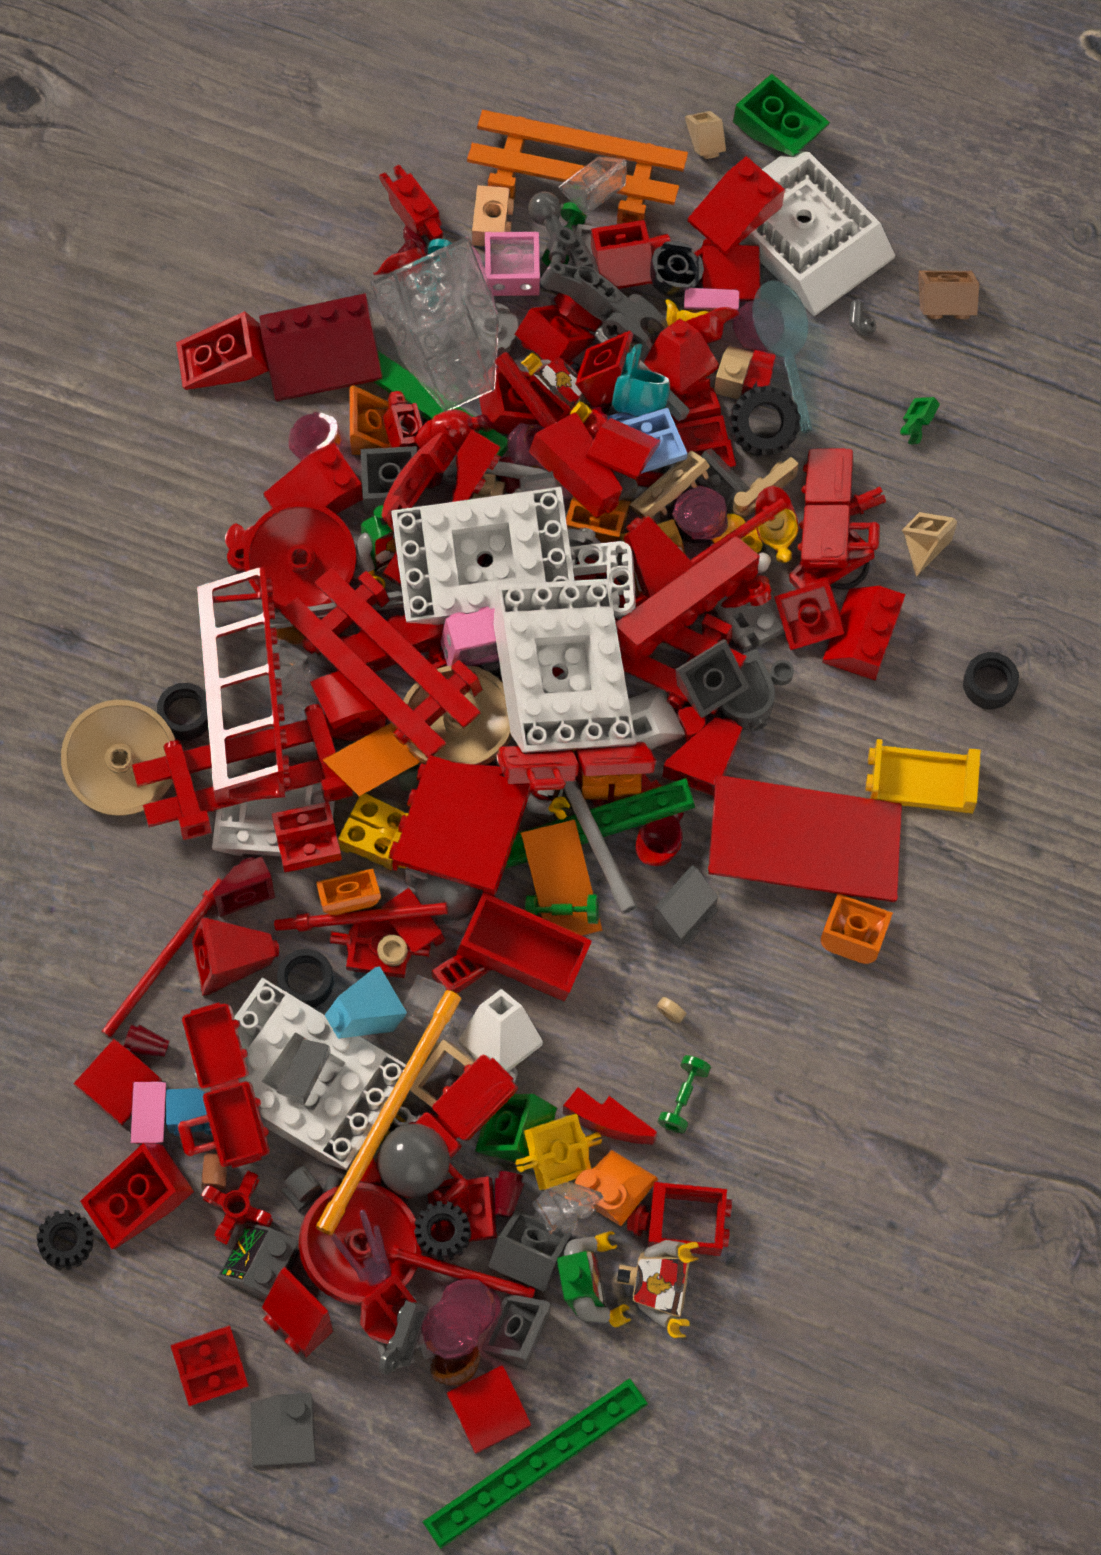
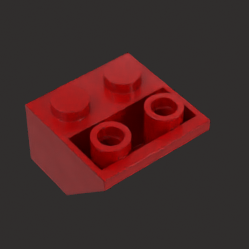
(623, 253)

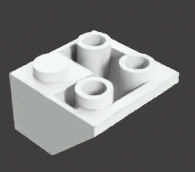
(654, 719)
(501, 1031)

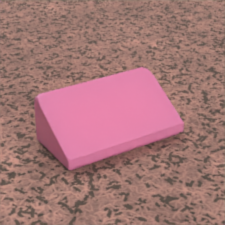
(710, 299)
(148, 1112)

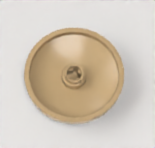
(483, 736)
(101, 753)

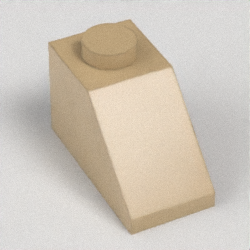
(706, 134)
(732, 372)

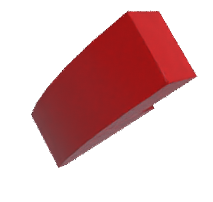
(609, 1118)

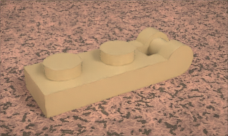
(779, 476)

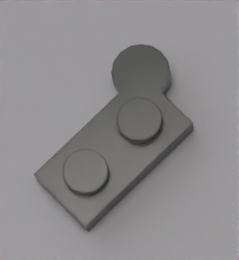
(404, 1342)

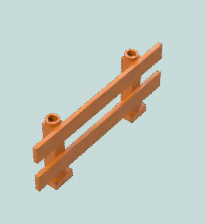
(513, 161)

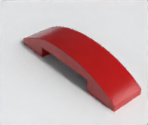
(417, 473)

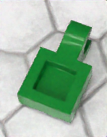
(919, 414)

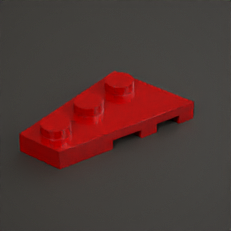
(804, 577)

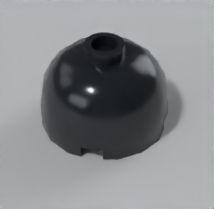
(675, 268)

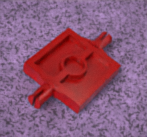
(363, 945)

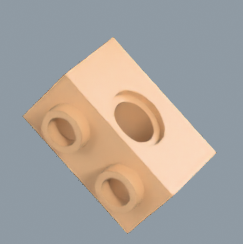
(491, 202)

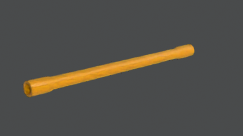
(336, 1207)

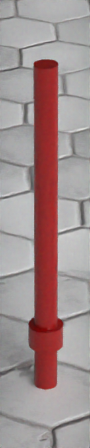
(306, 922)

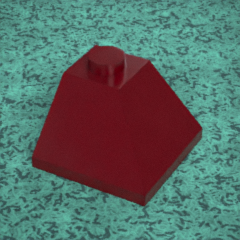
(244, 887)

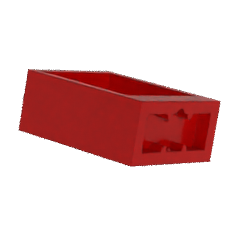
(691, 1193)

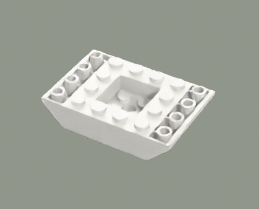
(829, 252)
(443, 541)
(569, 629)
(346, 1092)

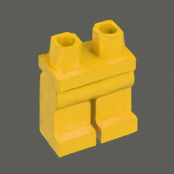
(371, 830)

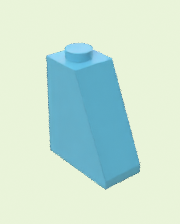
(366, 1007)

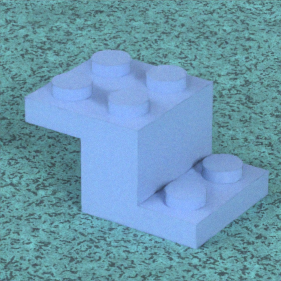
(662, 427)

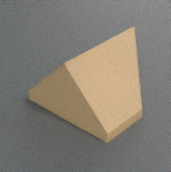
(927, 537)

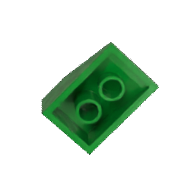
(778, 117)

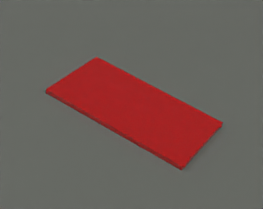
(805, 838)

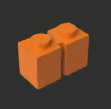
(598, 786)

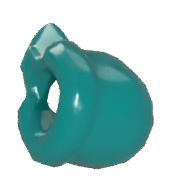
(639, 390)

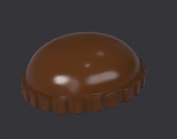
(457, 1370)

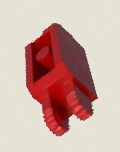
(412, 204)

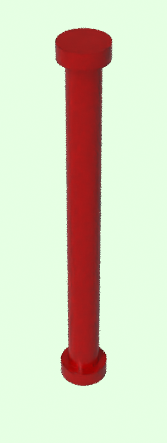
(459, 1272)

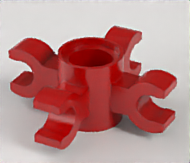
(224, 1201)

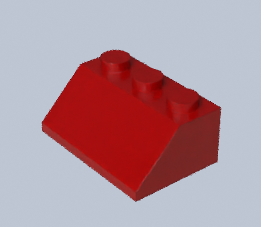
(868, 624)

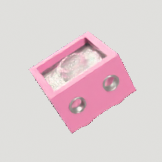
(512, 263)
(470, 638)

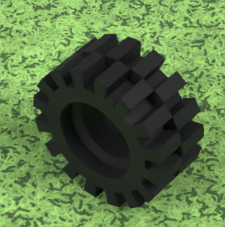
(438, 1213)
(60, 1222)

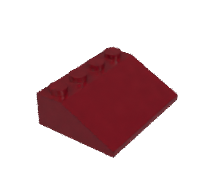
(321, 347)

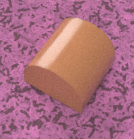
(213, 1173)

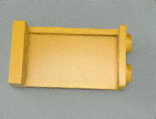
(924, 778)

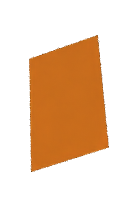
(371, 760)
(560, 873)

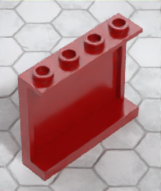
(460, 824)

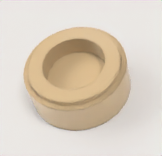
(392, 950)
(671, 1010)

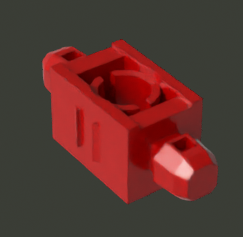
(410, 418)

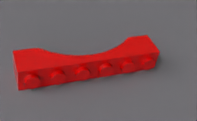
(472, 461)

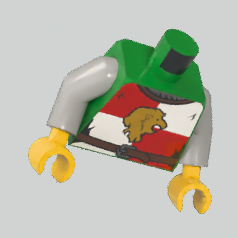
(375, 545)
(583, 1282)

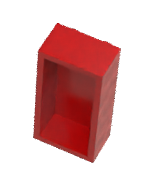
(524, 947)

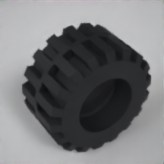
(788, 414)

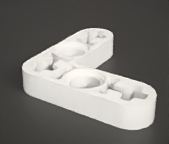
(608, 563)

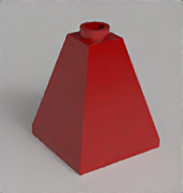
(229, 953)

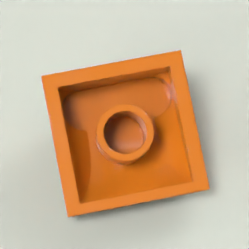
(349, 892)
(855, 929)
(620, 1183)

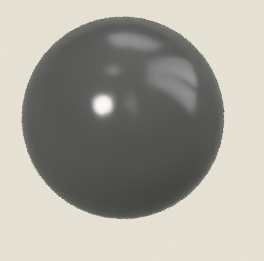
(442, 890)
(413, 1160)

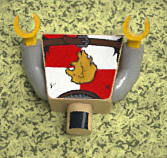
(661, 1282)

